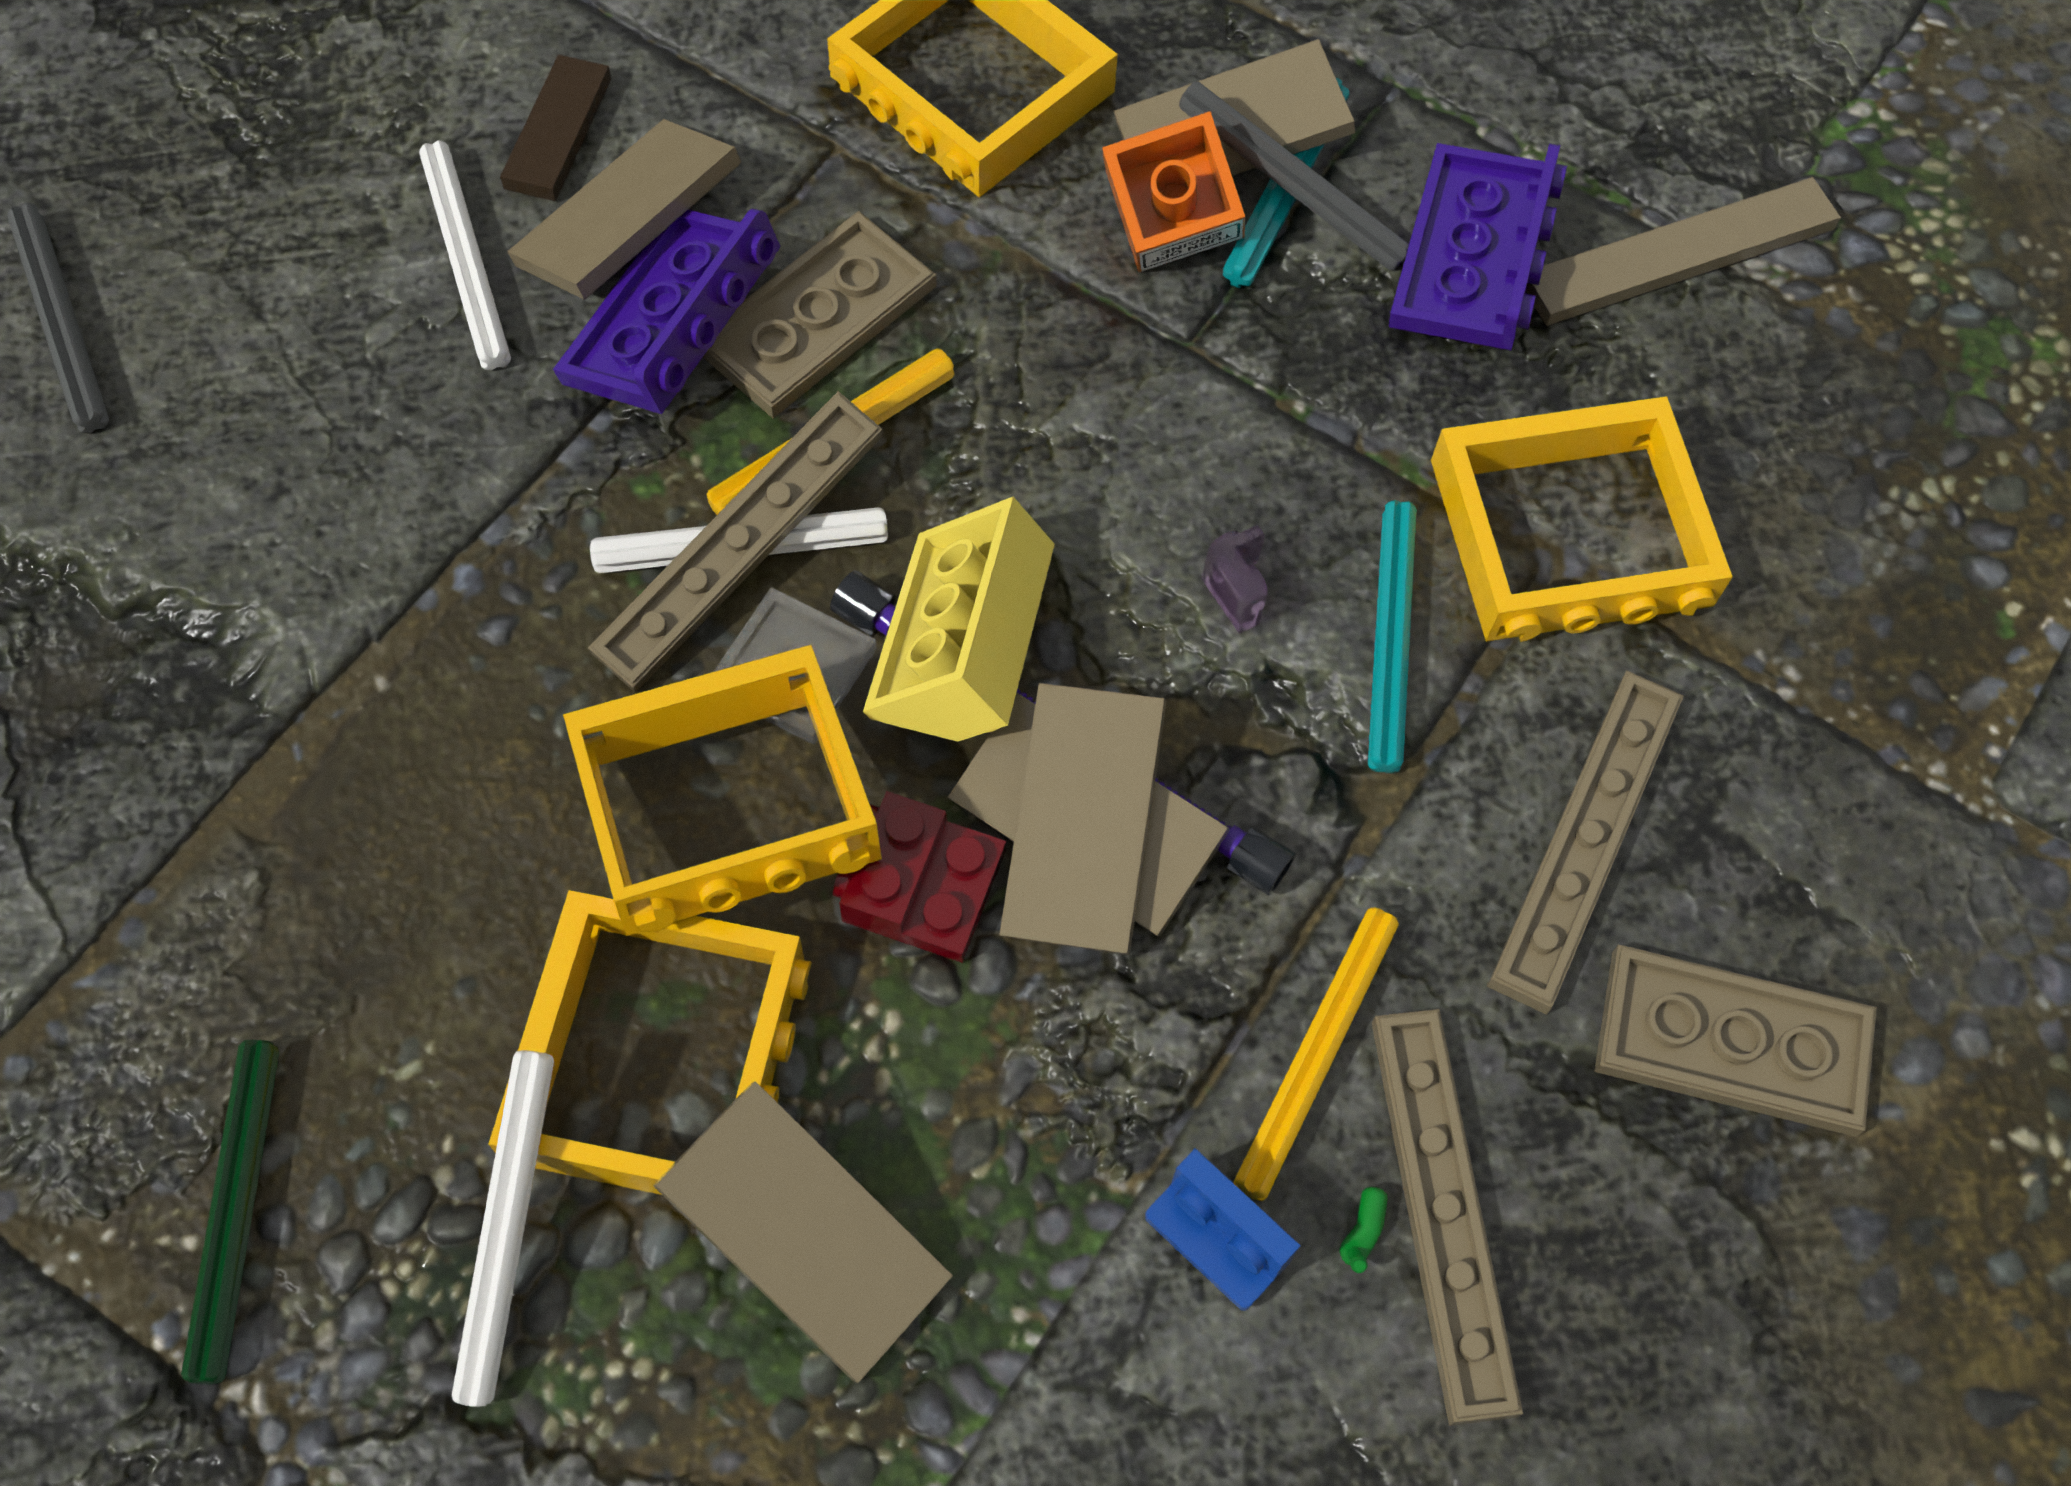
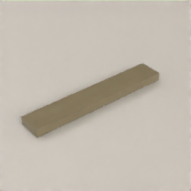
(1682, 250)
(735, 542)
(1585, 843)
(1446, 1219)

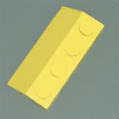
(962, 625)

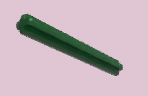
(230, 1214)

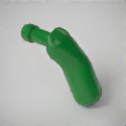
(1369, 1226)

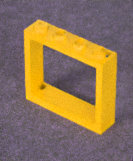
(1038, 24)
(1562, 438)
(702, 708)
(561, 990)

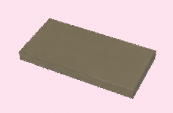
(1284, 95)
(624, 208)
(818, 313)
(1083, 818)
(1178, 836)
(1737, 1040)
(803, 1231)

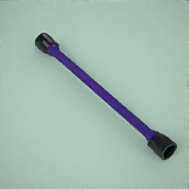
(1251, 854)

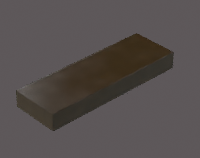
(556, 128)

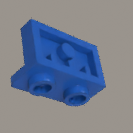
(1221, 1231)

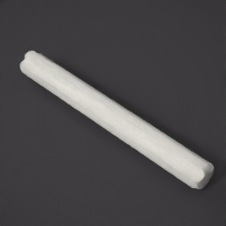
(465, 256)
(812, 533)
(502, 1229)

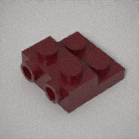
(928, 880)

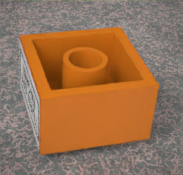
(1174, 191)

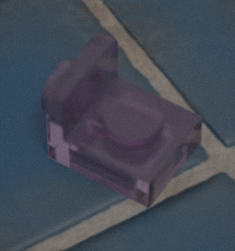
(1234, 578)

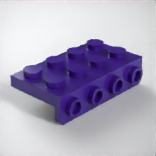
(1477, 245)
(669, 309)

